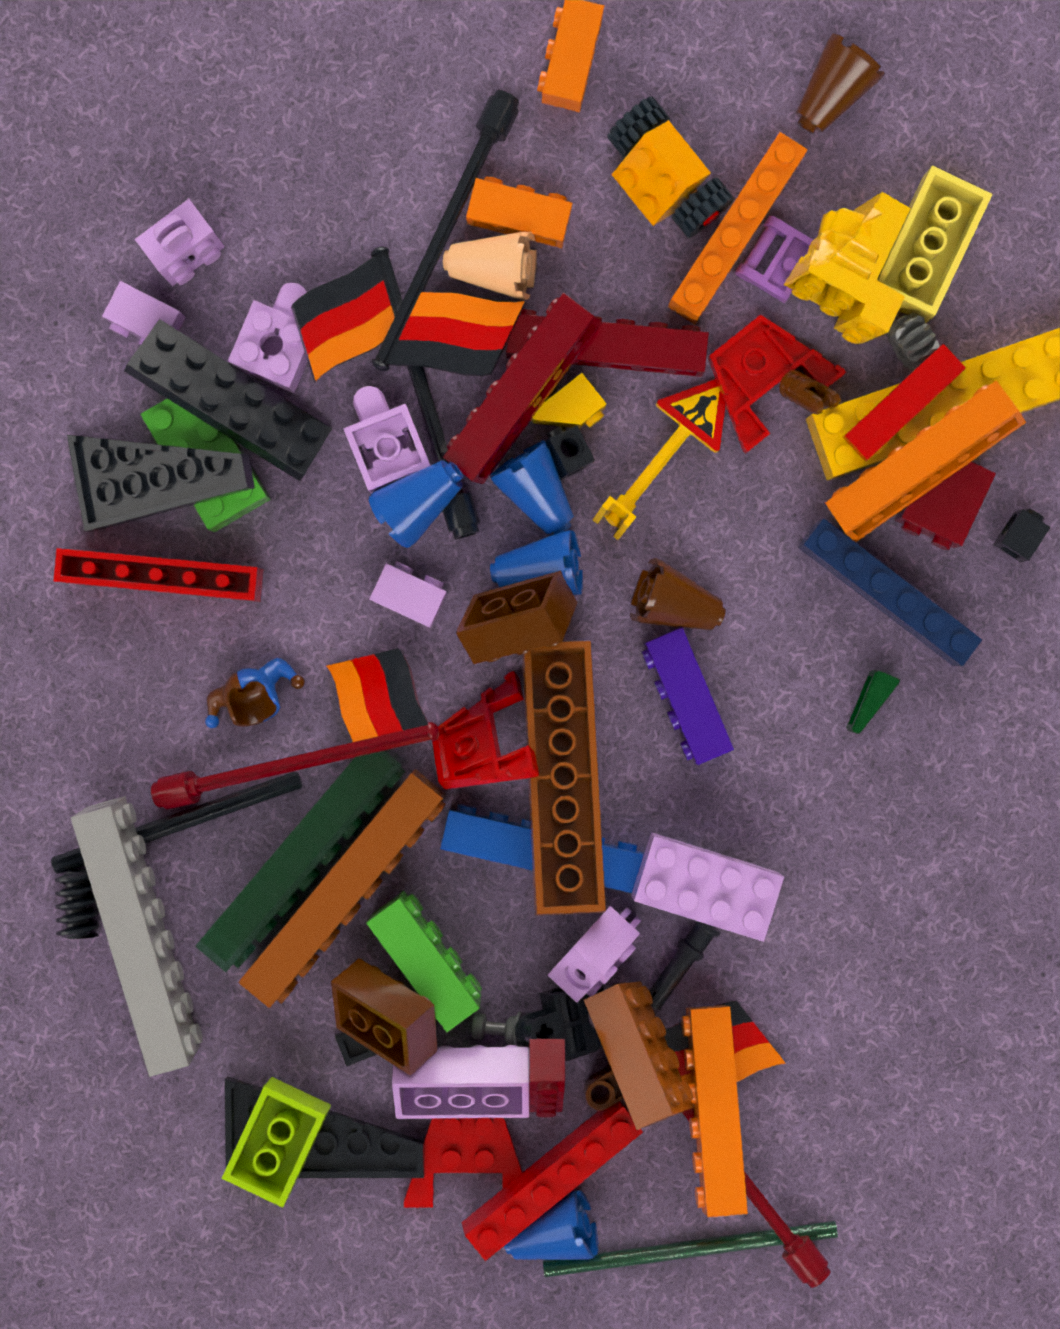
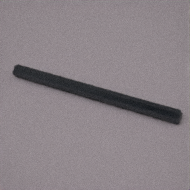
(196, 815)

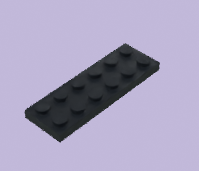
(228, 399)

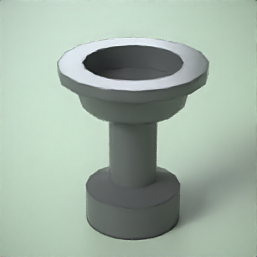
(482, 1027)

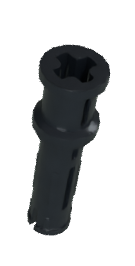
(689, 951)

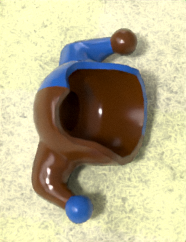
(251, 694)

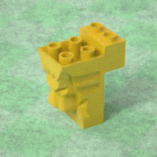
(845, 266)

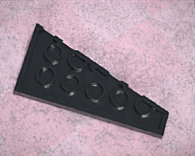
(139, 480)
(343, 1145)

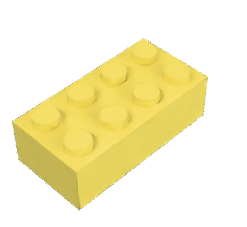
(933, 240)

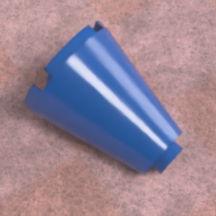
(535, 488)
(416, 500)
(540, 558)
(559, 1233)

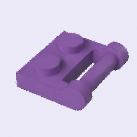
(794, 246)

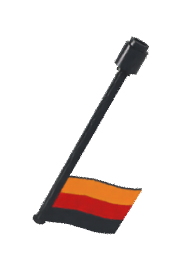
(354, 318)
(455, 329)

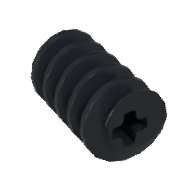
(76, 905)

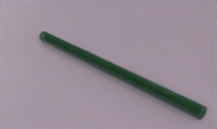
(686, 1249)

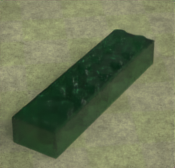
(296, 859)

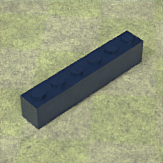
(890, 593)

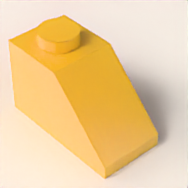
(572, 406)

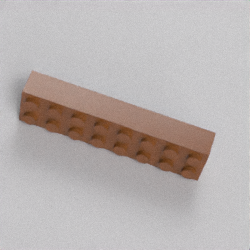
(566, 792)
(338, 894)

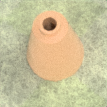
(495, 263)

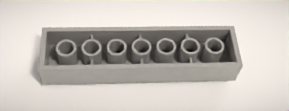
(138, 935)

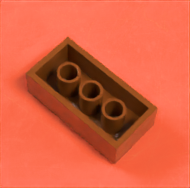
(639, 1053)

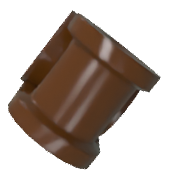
(606, 1078)

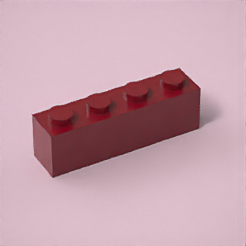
(546, 1076)

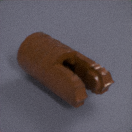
(807, 392)

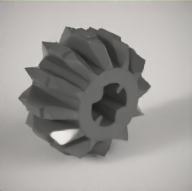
(912, 340)

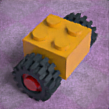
(664, 171)

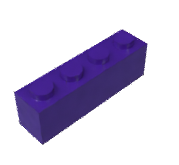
(688, 697)

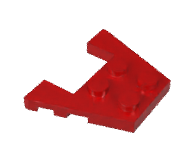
(756, 363)
(469, 745)
(463, 1147)

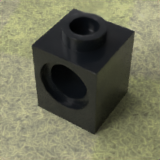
(580, 453)
(1022, 534)

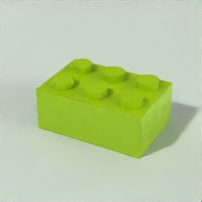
(276, 1141)

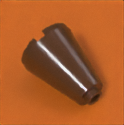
(836, 84)
(674, 600)

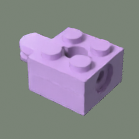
(176, 238)
(271, 343)
(384, 440)
(596, 954)

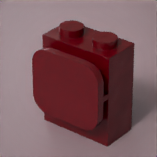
(949, 507)

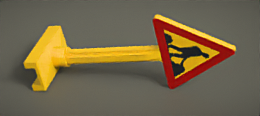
(699, 414)

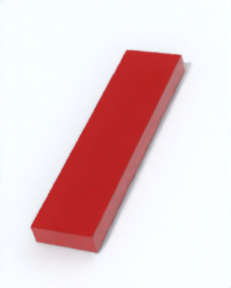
(904, 402)

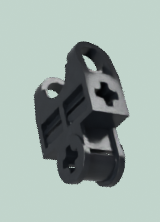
(560, 1020)

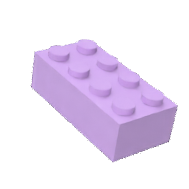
(707, 887)
(465, 1084)

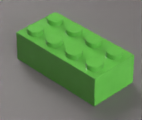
(179, 428)
(425, 960)

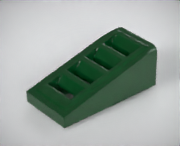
(872, 696)

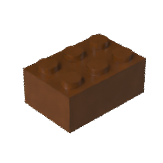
(517, 618)
(384, 1016)

